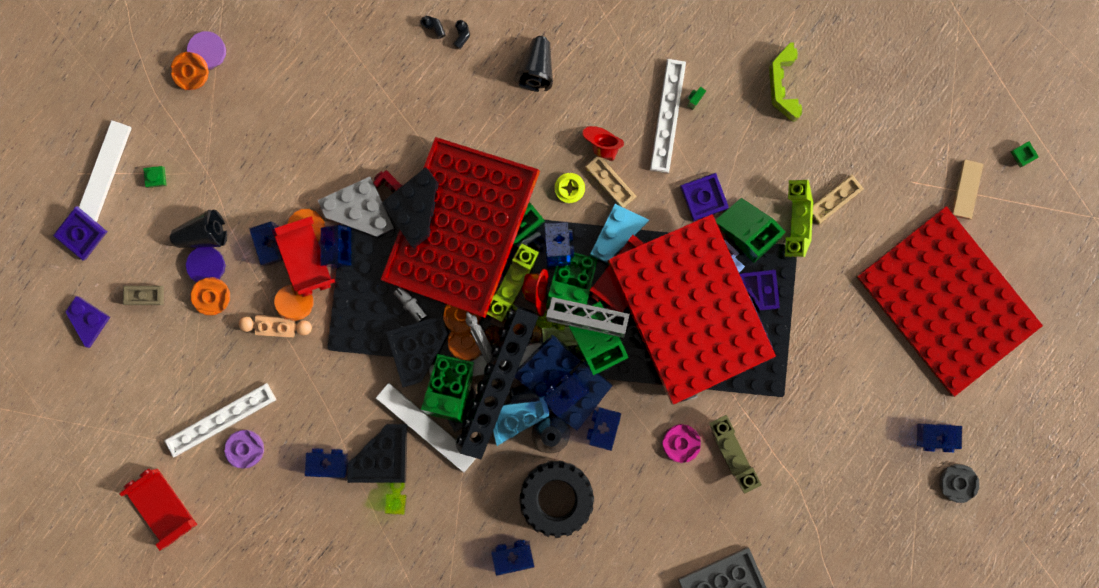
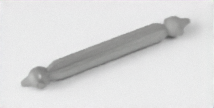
(480, 339)

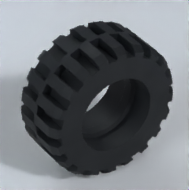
(537, 517)

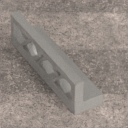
(587, 322)

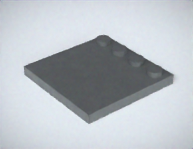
(732, 571)

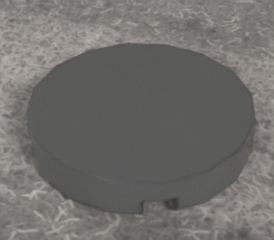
(959, 483)

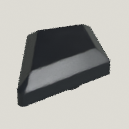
(533, 241)
(522, 395)

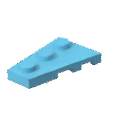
(616, 232)
(518, 417)

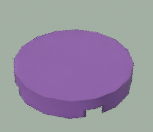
(209, 47)
(244, 449)

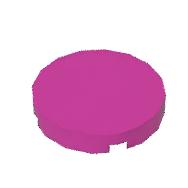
(681, 443)

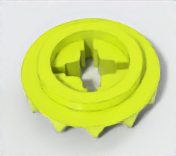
(576, 182)

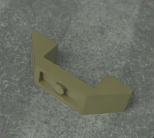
(741, 470)

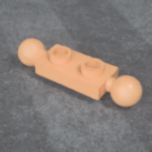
(274, 326)

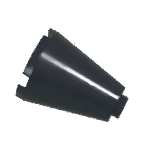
(536, 66)
(200, 231)
(553, 425)

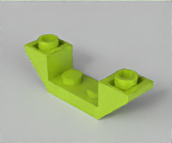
(788, 107)
(802, 214)
(513, 282)

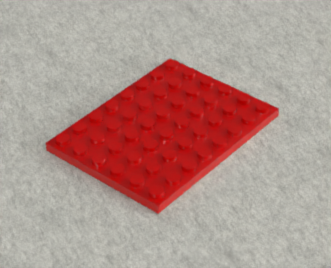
(471, 228)
(949, 301)
(691, 309)

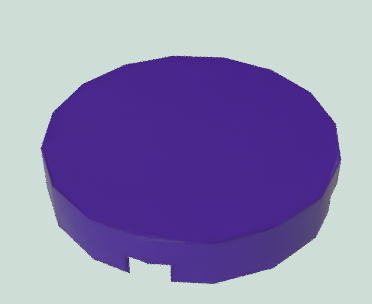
(205, 263)

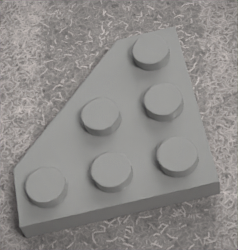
(358, 208)

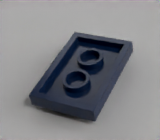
(547, 366)
(580, 411)

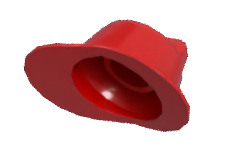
(603, 142)
(535, 290)

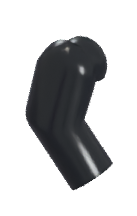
(433, 24)
(463, 34)

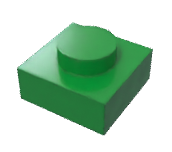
(695, 97)
(1024, 154)
(154, 177)

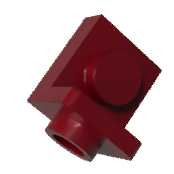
(384, 176)

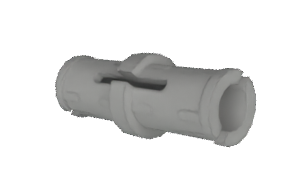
(410, 304)

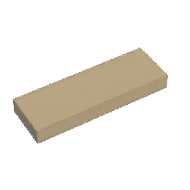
(610, 181)
(967, 189)
(836, 199)

